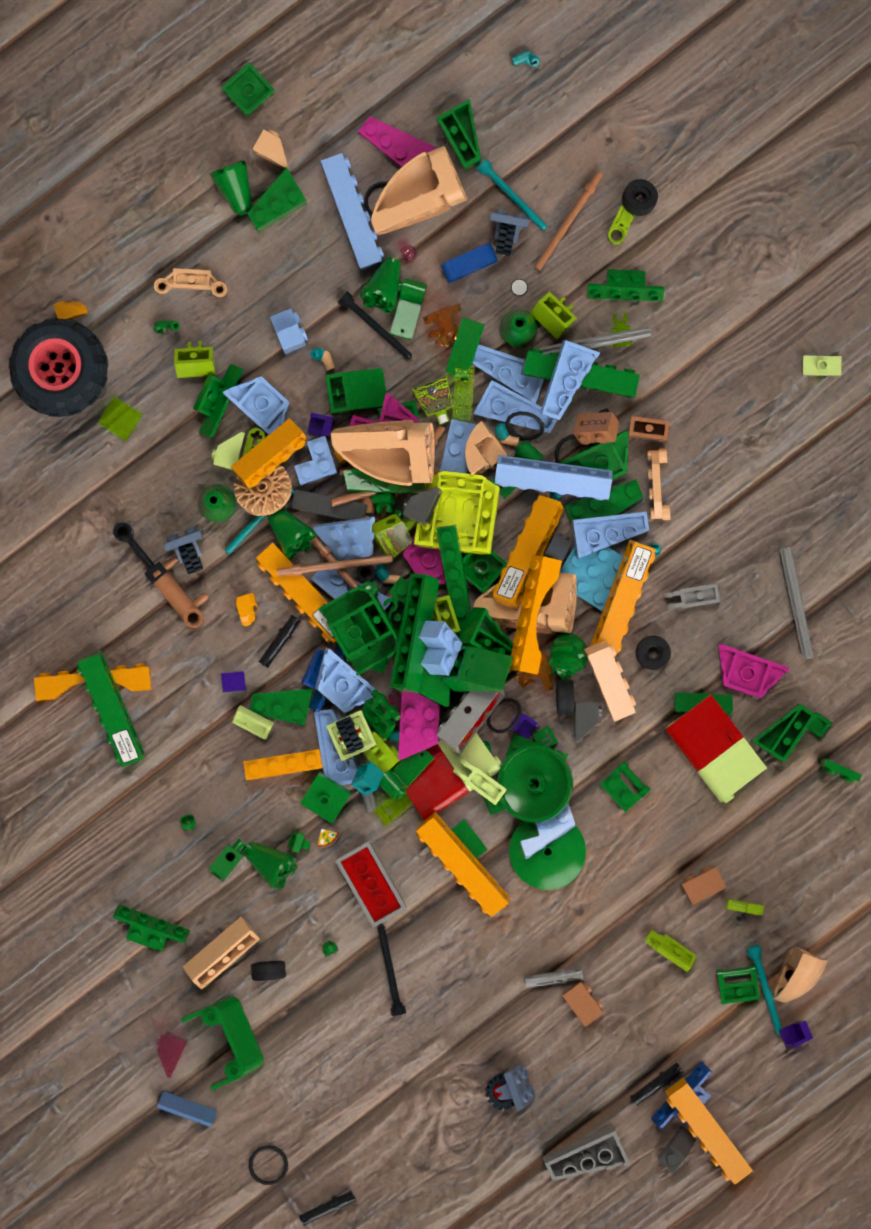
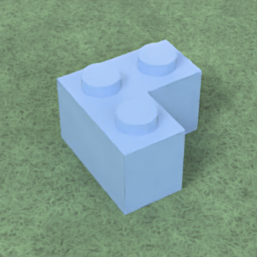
(288, 331)
(321, 464)
(442, 647)

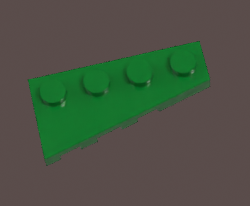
(361, 482)
(619, 499)

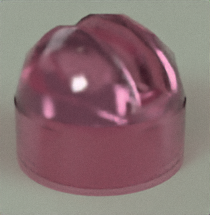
(408, 252)

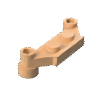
(192, 280)
(656, 457)

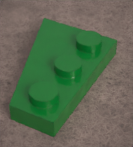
(283, 705)

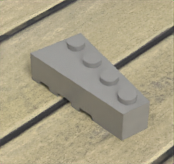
(587, 1155)

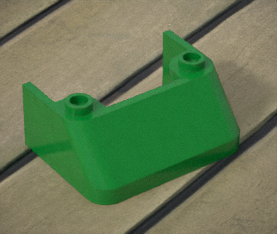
(239, 1035)

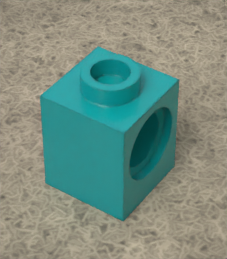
(367, 778)

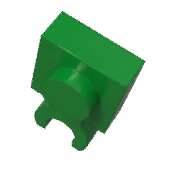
(399, 593)

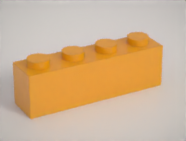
(269, 453)
(283, 764)

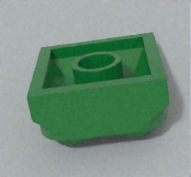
(483, 569)

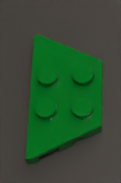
(604, 456)

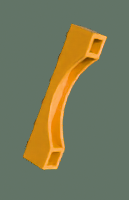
(525, 650)
(52, 687)

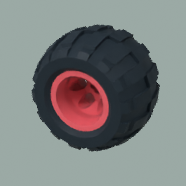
(34, 351)

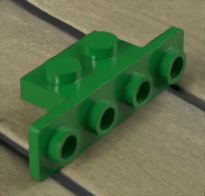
(625, 286)
(212, 401)
(149, 929)

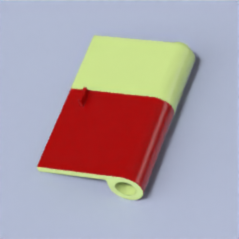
(715, 749)
(439, 785)

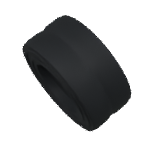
(644, 188)
(653, 663)
(565, 697)
(268, 970)

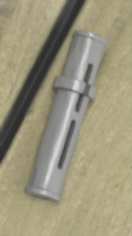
(554, 977)

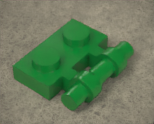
(377, 718)

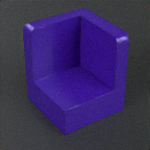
(320, 425)
(233, 681)
(525, 726)
(795, 1034)

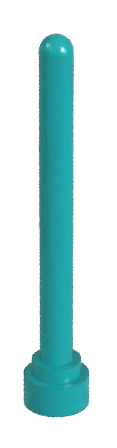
(486, 169)
(245, 532)
(754, 953)

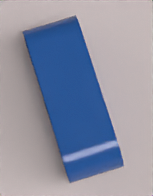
(469, 263)

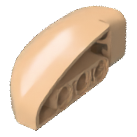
(389, 450)

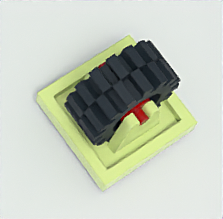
(351, 735)

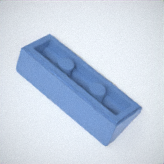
(187, 1109)

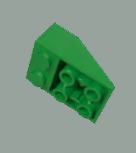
(356, 390)
(478, 670)

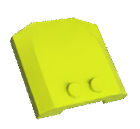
(467, 502)

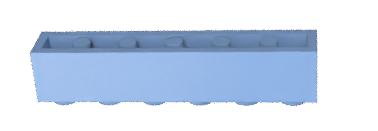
(351, 211)
(553, 477)

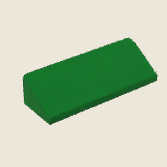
(465, 345)
(686, 701)

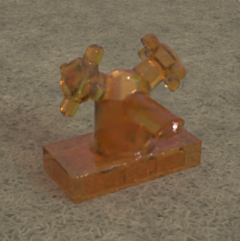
(445, 324)
(544, 674)

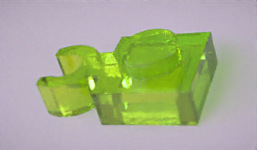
(621, 327)

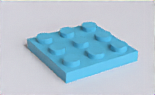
(594, 574)

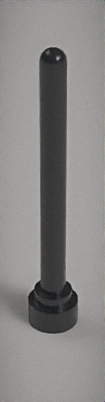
(348, 302)
(397, 1006)

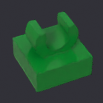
(384, 500)
(493, 809)
(297, 841)

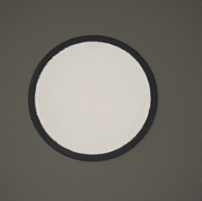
(519, 287)

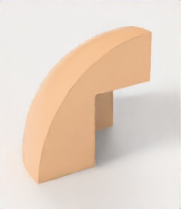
(483, 450)

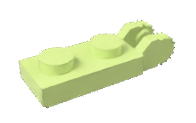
(481, 782)

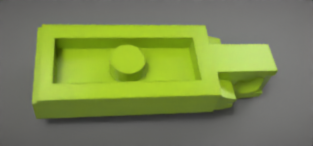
(671, 950)

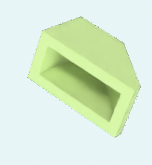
(228, 451)

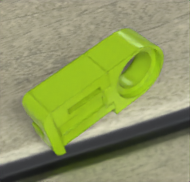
(620, 224)
(742, 906)

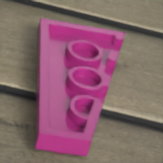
(392, 142)

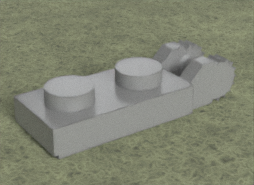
(695, 596)

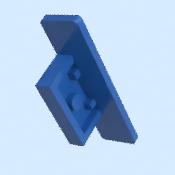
(311, 676)
(695, 1081)

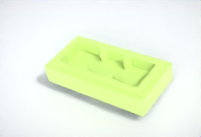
(821, 365)
(252, 722)

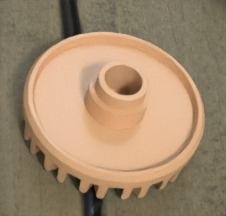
(268, 495)

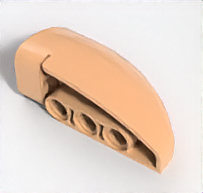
(418, 192)
(555, 611)
(806, 974)

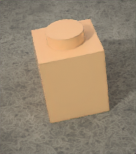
(270, 148)

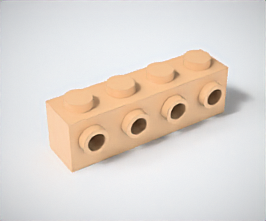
(610, 681)
(221, 951)

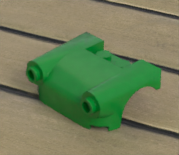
(362, 626)

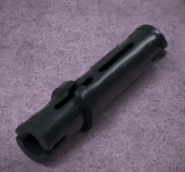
(282, 637)
(657, 1083)
(333, 1205)

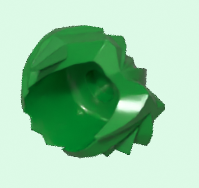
(567, 655)

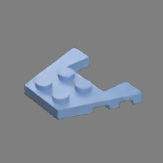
(548, 831)

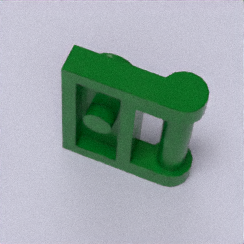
(620, 791)
(741, 990)

